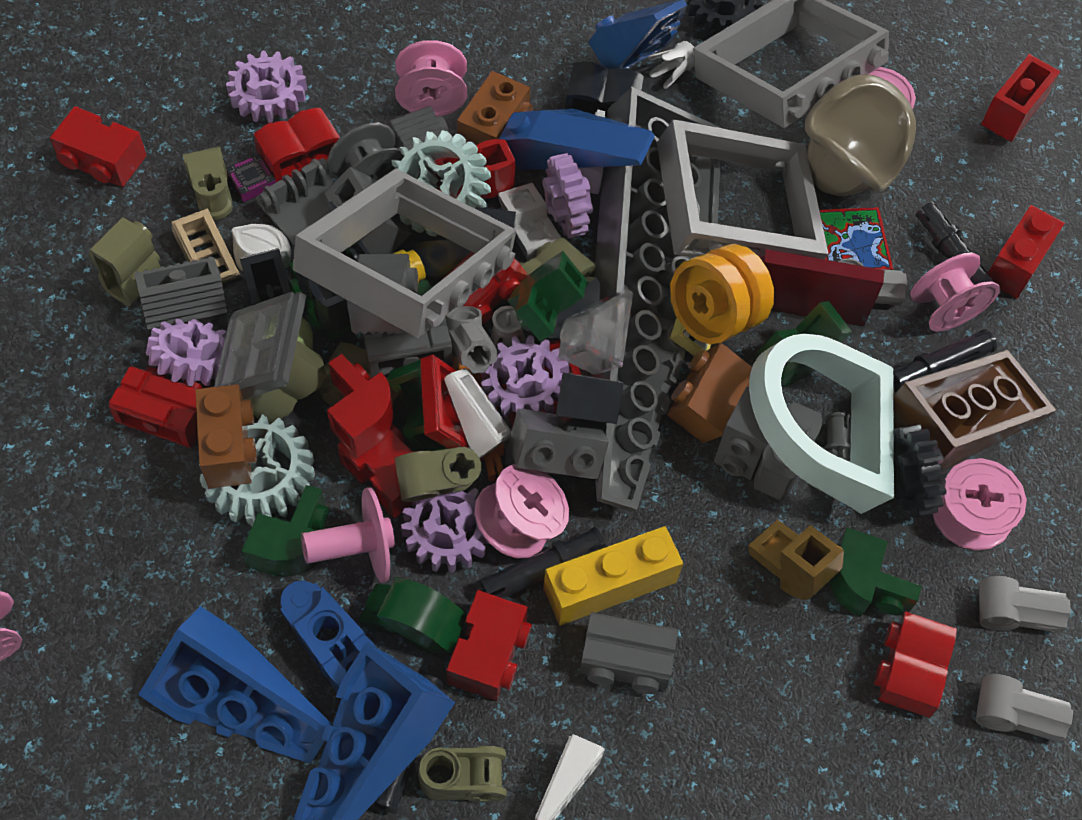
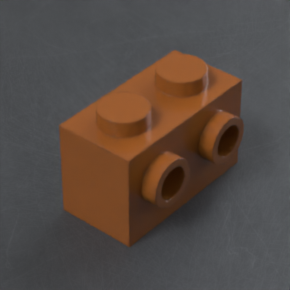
(492, 107)
(710, 392)
(223, 436)

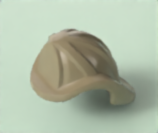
(859, 136)

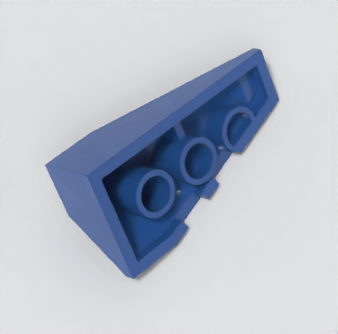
(636, 34)
(584, 136)
(226, 683)
(377, 732)

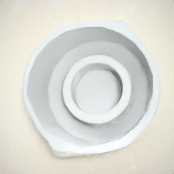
(259, 238)

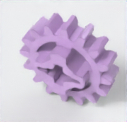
(266, 86)
(567, 195)
(186, 351)
(524, 374)
(437, 540)

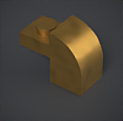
(800, 561)

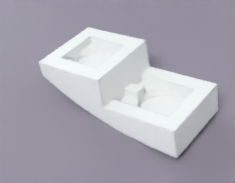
(532, 222)

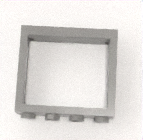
(717, 56)
(696, 238)
(320, 248)

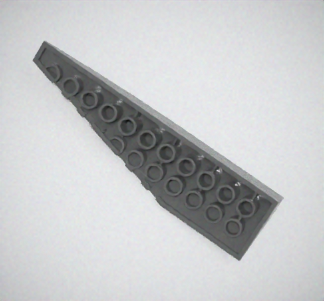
(638, 256)

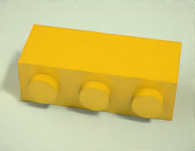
(612, 575)

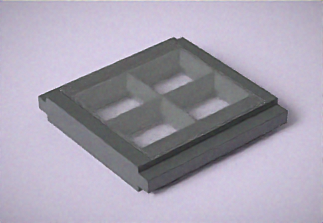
(261, 345)

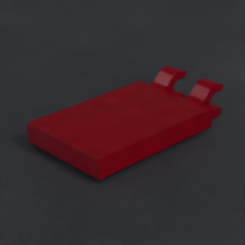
(806, 281)

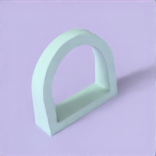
(870, 473)

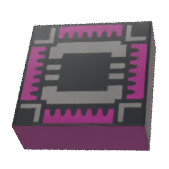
(250, 177)

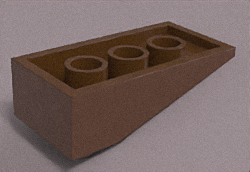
(971, 405)

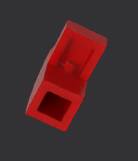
(365, 410)

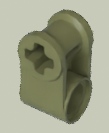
(209, 181)
(429, 474)
(467, 774)

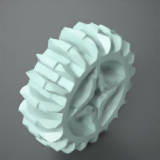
(466, 171)
(281, 484)

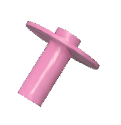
(371, 536)

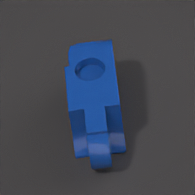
(308, 612)

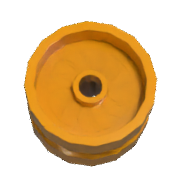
(722, 293)

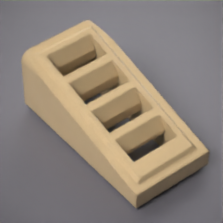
(197, 223)

